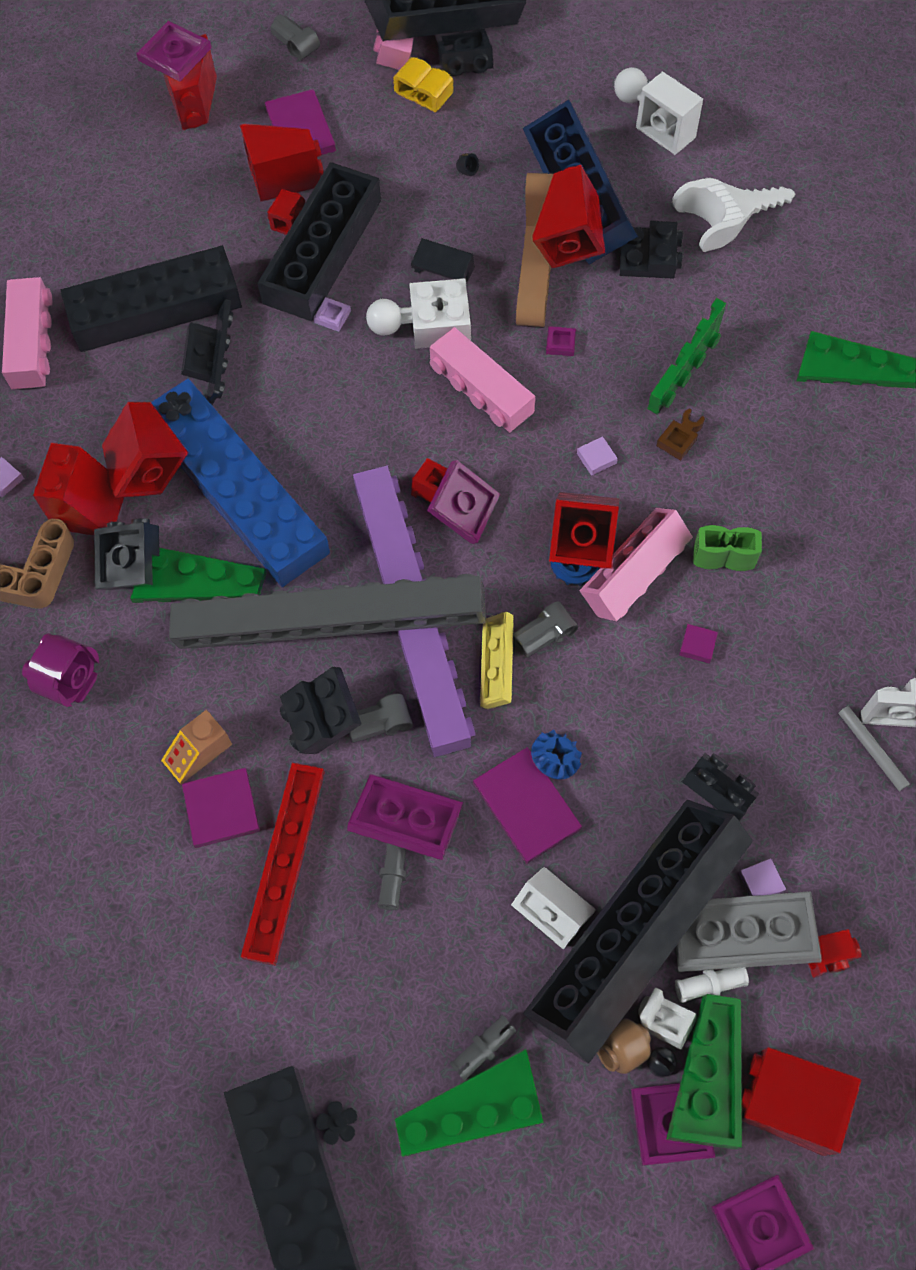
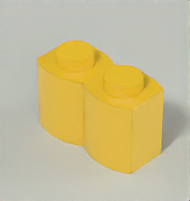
(423, 84)

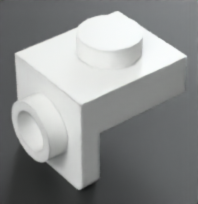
(666, 1019)

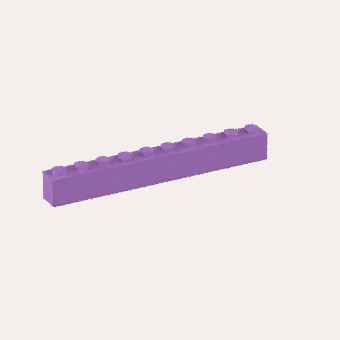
(422, 648)

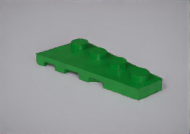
(690, 356)
(847, 361)
(197, 577)
(711, 1087)
(478, 1108)

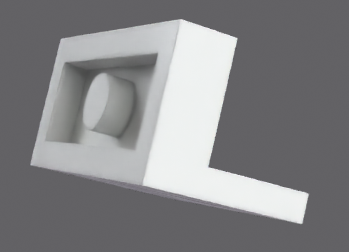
(553, 907)

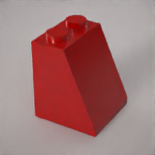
(194, 93)
(281, 159)
(569, 219)
(141, 452)
(76, 490)
(584, 530)
(799, 1101)

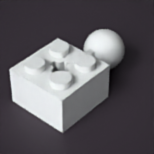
(666, 107)
(433, 311)

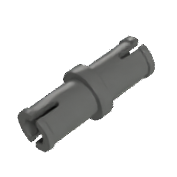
(392, 877)
(483, 1047)

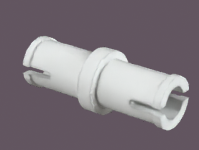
(711, 983)

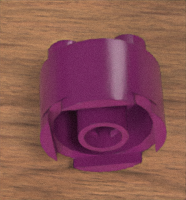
(61, 670)

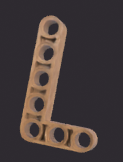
(534, 267)
(34, 574)

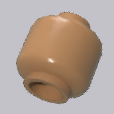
(625, 1047)

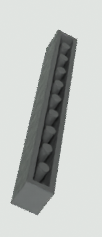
(328, 612)

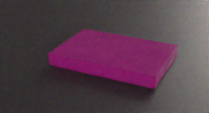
(303, 112)
(527, 805)
(405, 816)

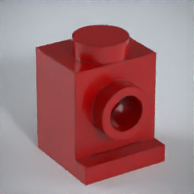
(285, 210)
(427, 480)
(836, 952)

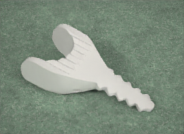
(725, 207)

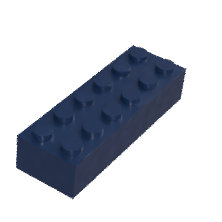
(563, 142)

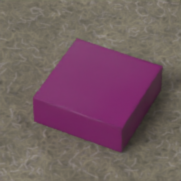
(561, 341)
(698, 643)

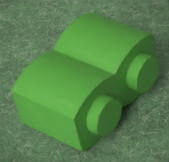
(733, 548)

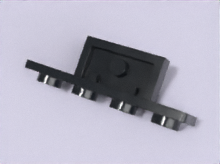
(205, 352)

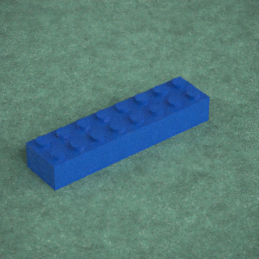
(245, 491)

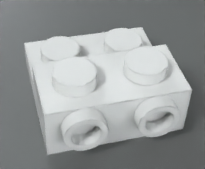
(892, 706)

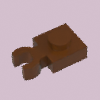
(680, 437)

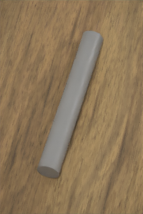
(874, 748)

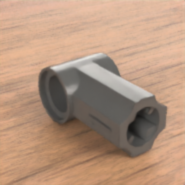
(298, 40)
(550, 626)
(385, 717)

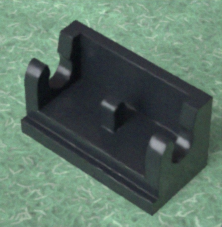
(443, 260)

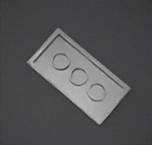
(751, 933)

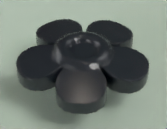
(175, 405)
(337, 1123)

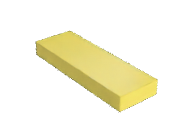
(496, 661)

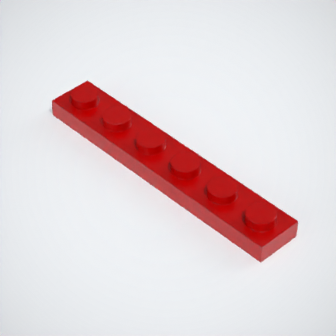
(283, 865)

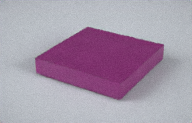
(173, 50)
(463, 502)
(220, 807)
(653, 1116)
(762, 1226)

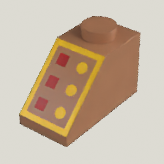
(195, 747)

